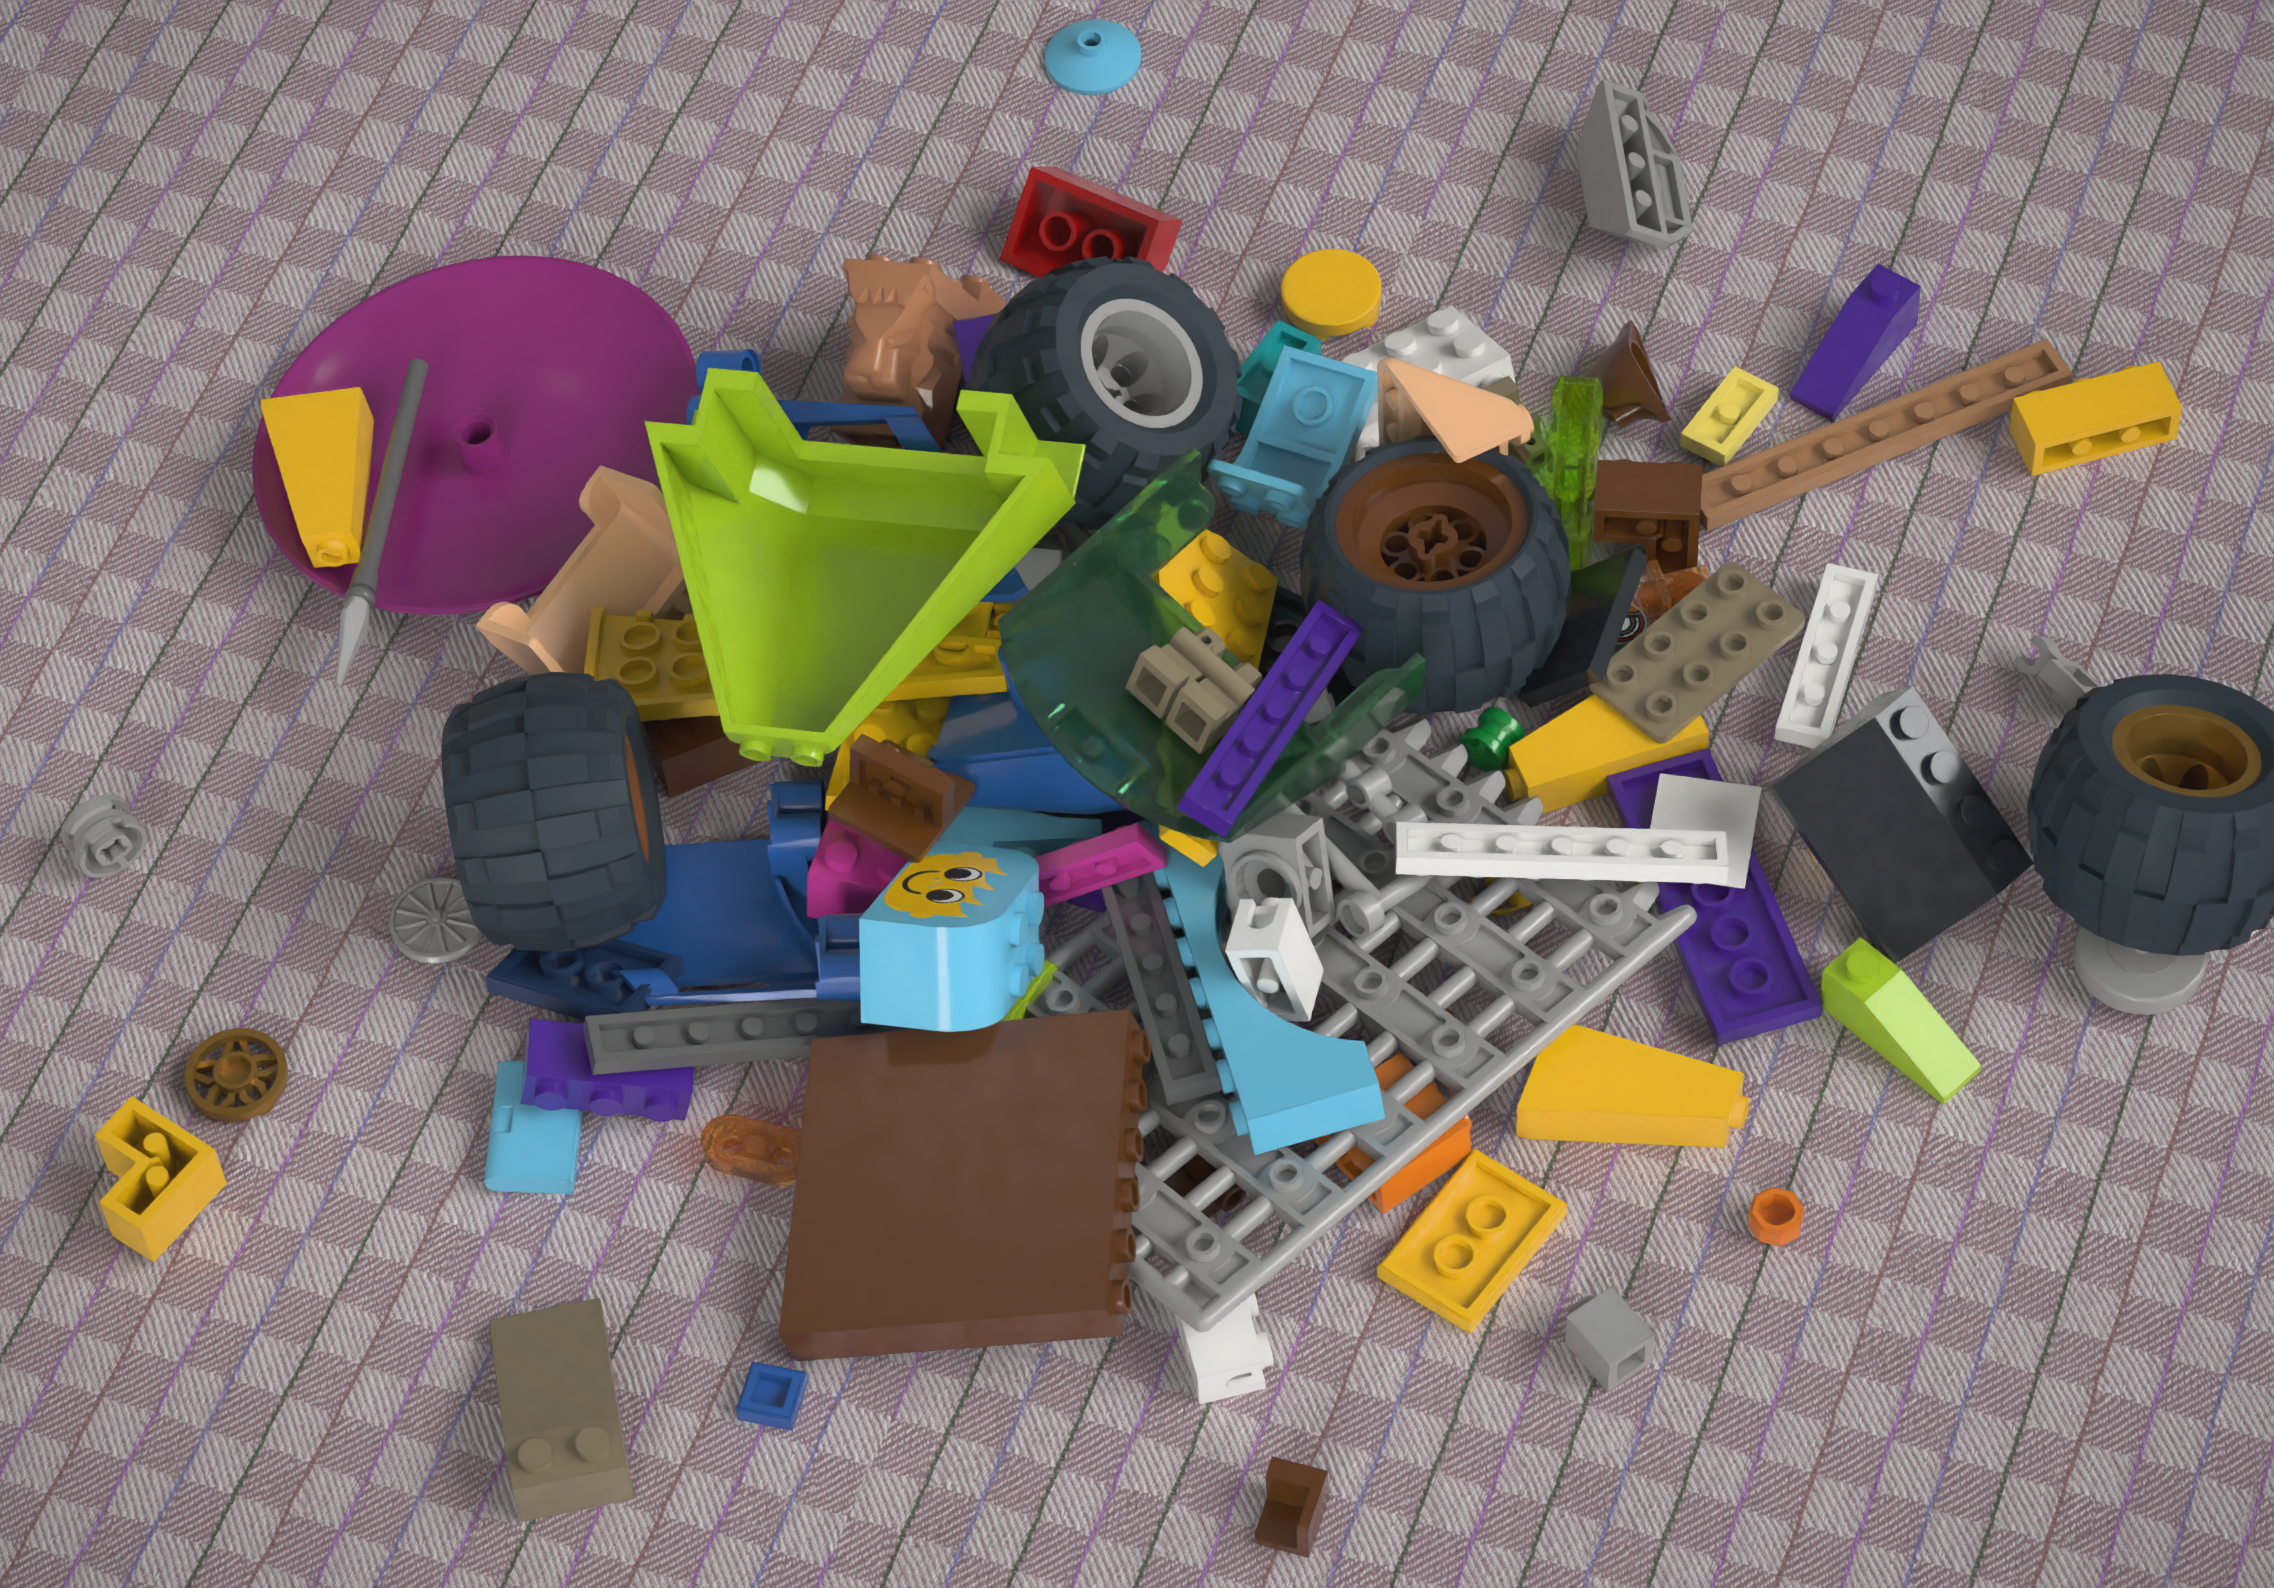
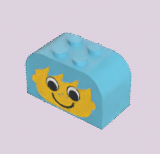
(952, 940)

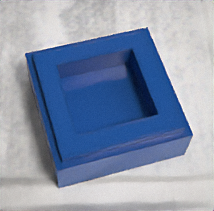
(772, 1395)

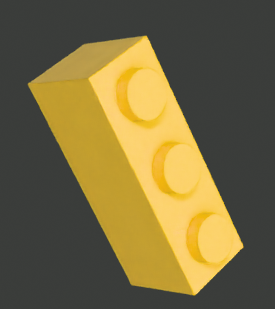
(2095, 418)

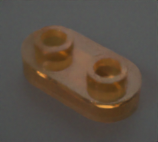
(759, 1149)

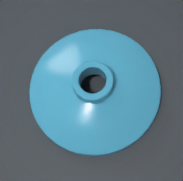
(1093, 57)

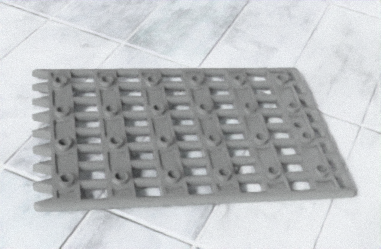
(1389, 1006)

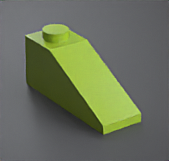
(1896, 1020)

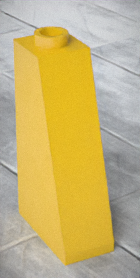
(325, 467)
(1581, 747)
(1628, 1093)

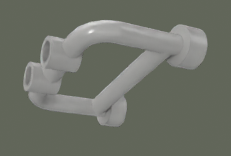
(1365, 907)

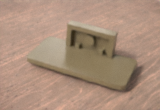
(1697, 652)

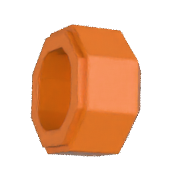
(1775, 1216)

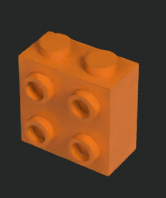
(1430, 1163)

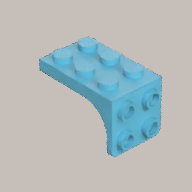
(1298, 437)

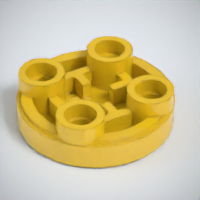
(1331, 293)

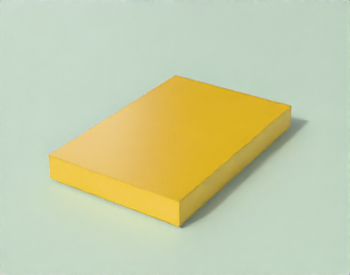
(1472, 1241)

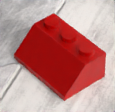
(1075, 219)

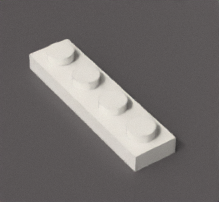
(1826, 656)

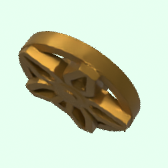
(236, 1075)

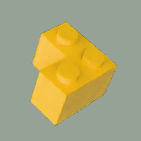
(162, 1174)

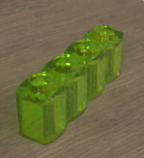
(1573, 460)

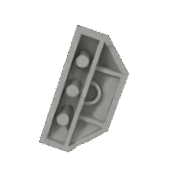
(1631, 171)

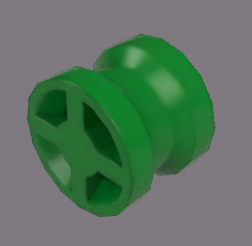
(1490, 740)

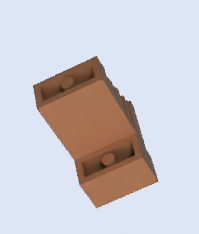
(906, 341)

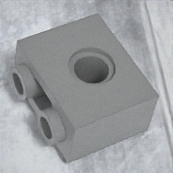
(1282, 861)

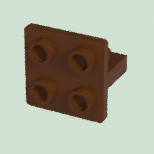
(898, 798)

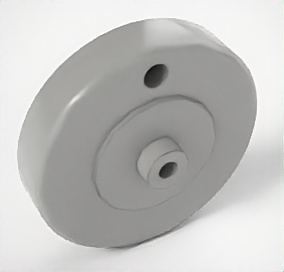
(2135, 978)

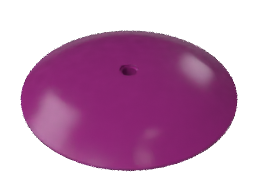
(524, 396)

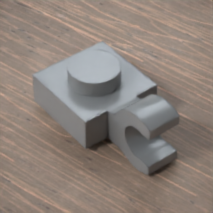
(2065, 677)

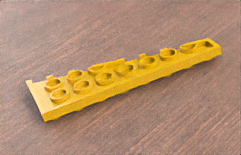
(1234, 601)
(669, 678)

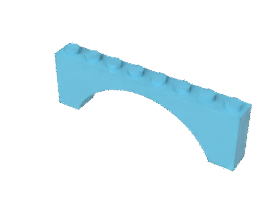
(1283, 1076)

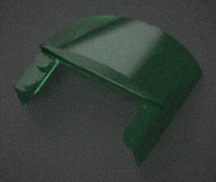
(1084, 630)

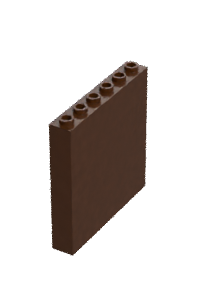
(966, 1187)

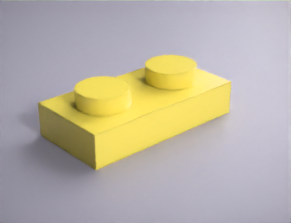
(1729, 416)

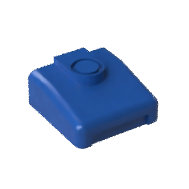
(1009, 758)

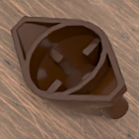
(1628, 380)

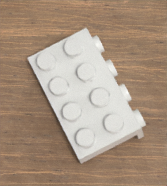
(1441, 344)

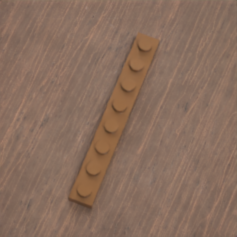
(1878, 434)

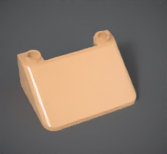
(1458, 414)
(621, 564)

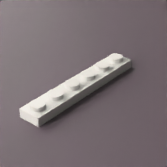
(1561, 852)

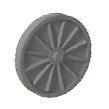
(433, 921)

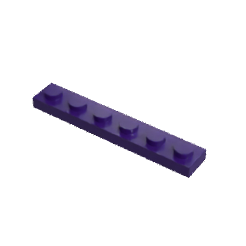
(1270, 719)

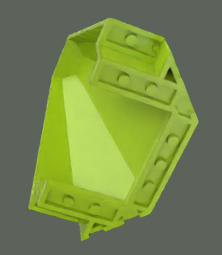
(838, 562)

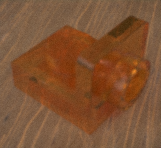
(1663, 591)

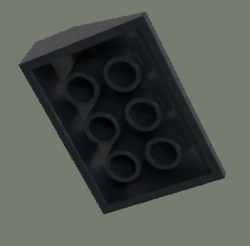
(1900, 823)

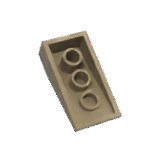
(560, 1410)

